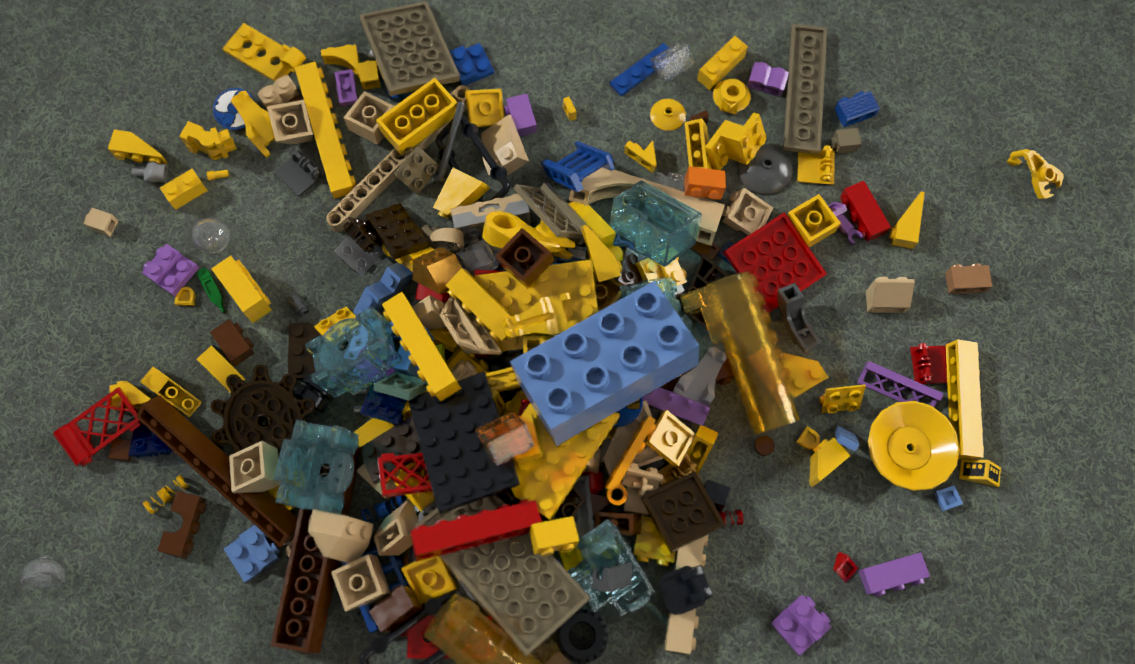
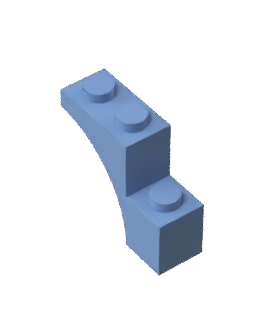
(393, 280)

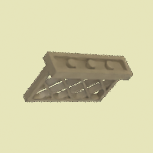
(553, 211)

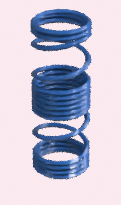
(383, 508)

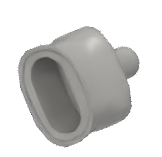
(152, 173)

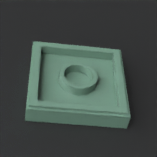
(401, 386)

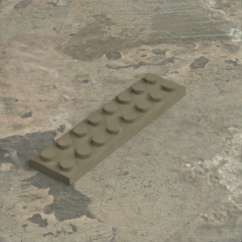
(805, 89)

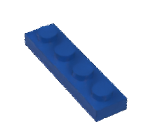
(636, 73)

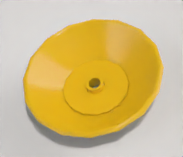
(932, 443)

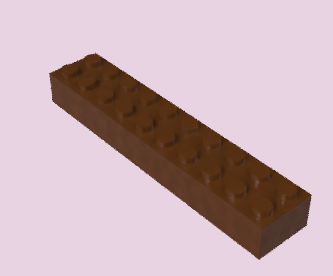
(308, 584)

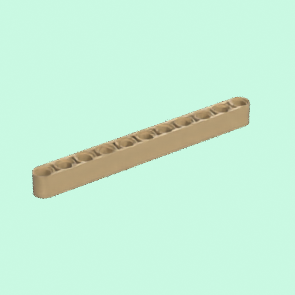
(378, 174)

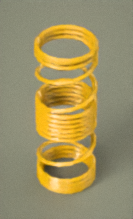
(164, 495)

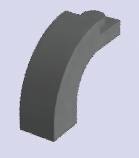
(794, 318)

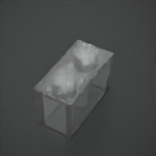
(672, 61)

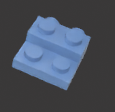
(252, 553)

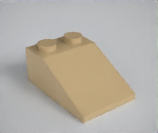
(504, 145)

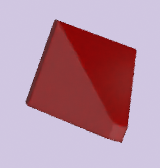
(842, 565)

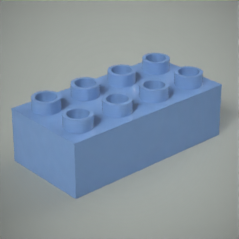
(606, 362)

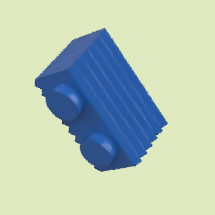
(857, 108)

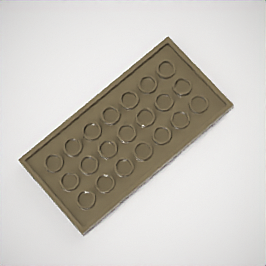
(519, 590)

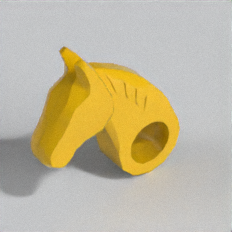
(502, 226)

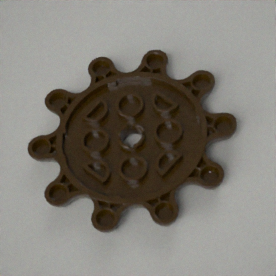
(257, 399)

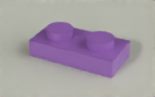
(346, 87)

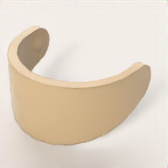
(448, 235)

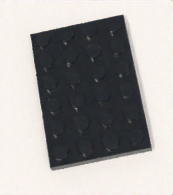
(451, 448)

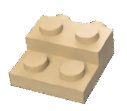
(746, 212)

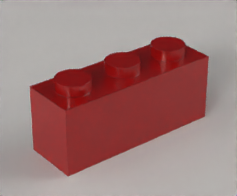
(865, 211)

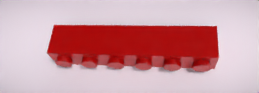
(474, 530)

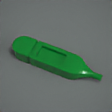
(211, 288)

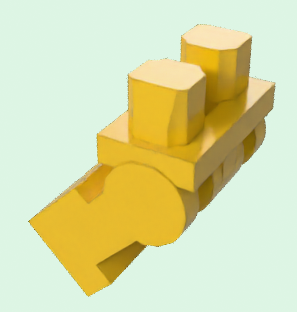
(210, 142)

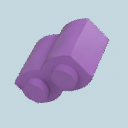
(768, 79)

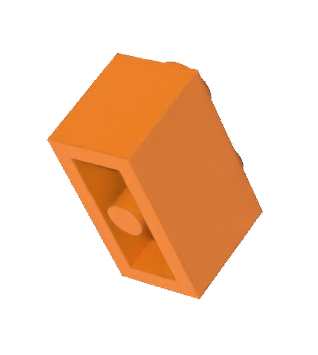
(704, 183)

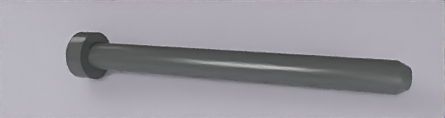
(440, 176)

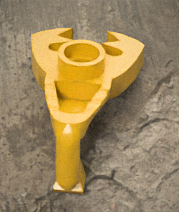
(1040, 169)

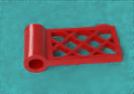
(75, 441)
(390, 458)

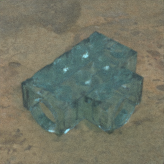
(603, 549)

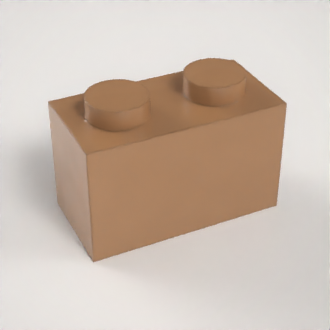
(968, 279)

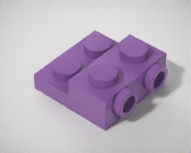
(169, 269)
(801, 624)

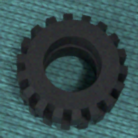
(600, 637)

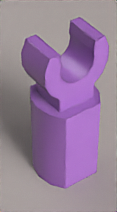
(847, 229)

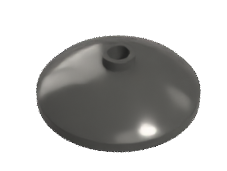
(763, 178)

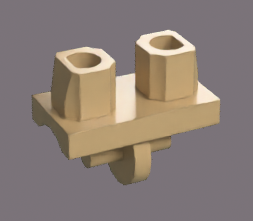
(642, 480)

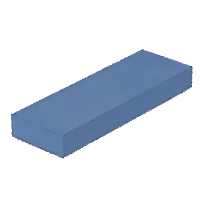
(846, 438)

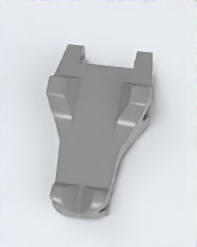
(700, 381)

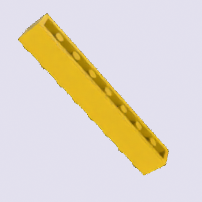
(324, 129)

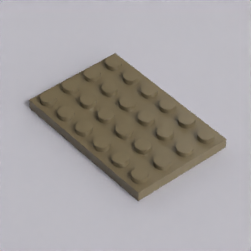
(408, 47)

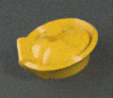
(731, 96)

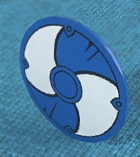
(225, 112)

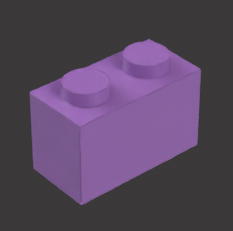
(522, 114)

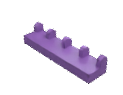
(678, 405)

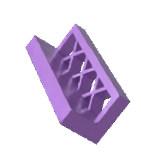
(898, 379)

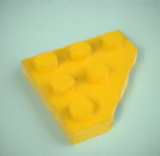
(804, 373)

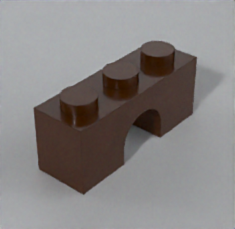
(180, 542)

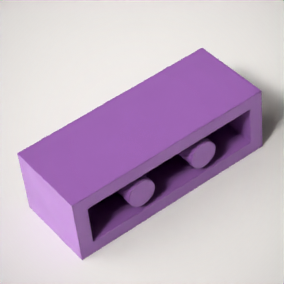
(894, 574)

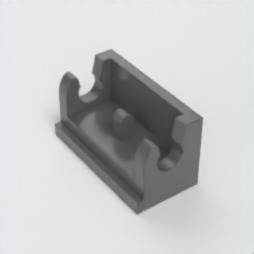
(613, 577)

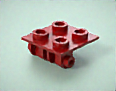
(929, 364)

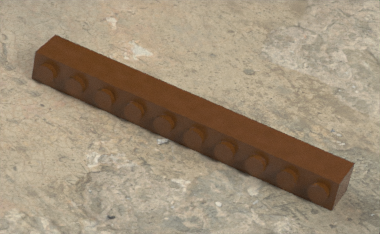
(214, 467)

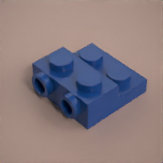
(471, 63)

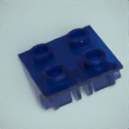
(383, 406)
(146, 443)

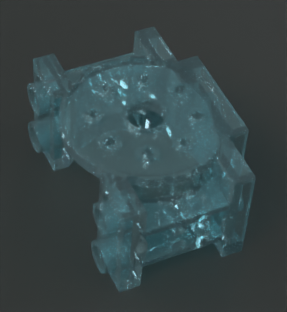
(362, 362)
(294, 465)

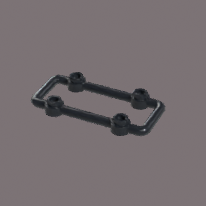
(471, 130)
(380, 643)

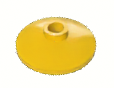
(668, 121)

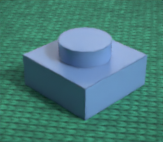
(948, 498)

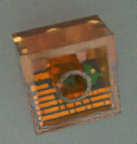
(505, 438)

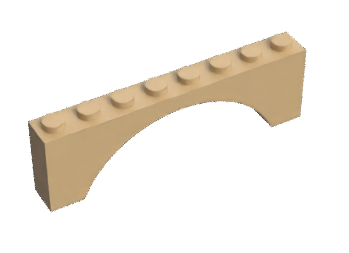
(610, 184)

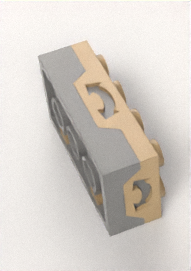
(471, 218)

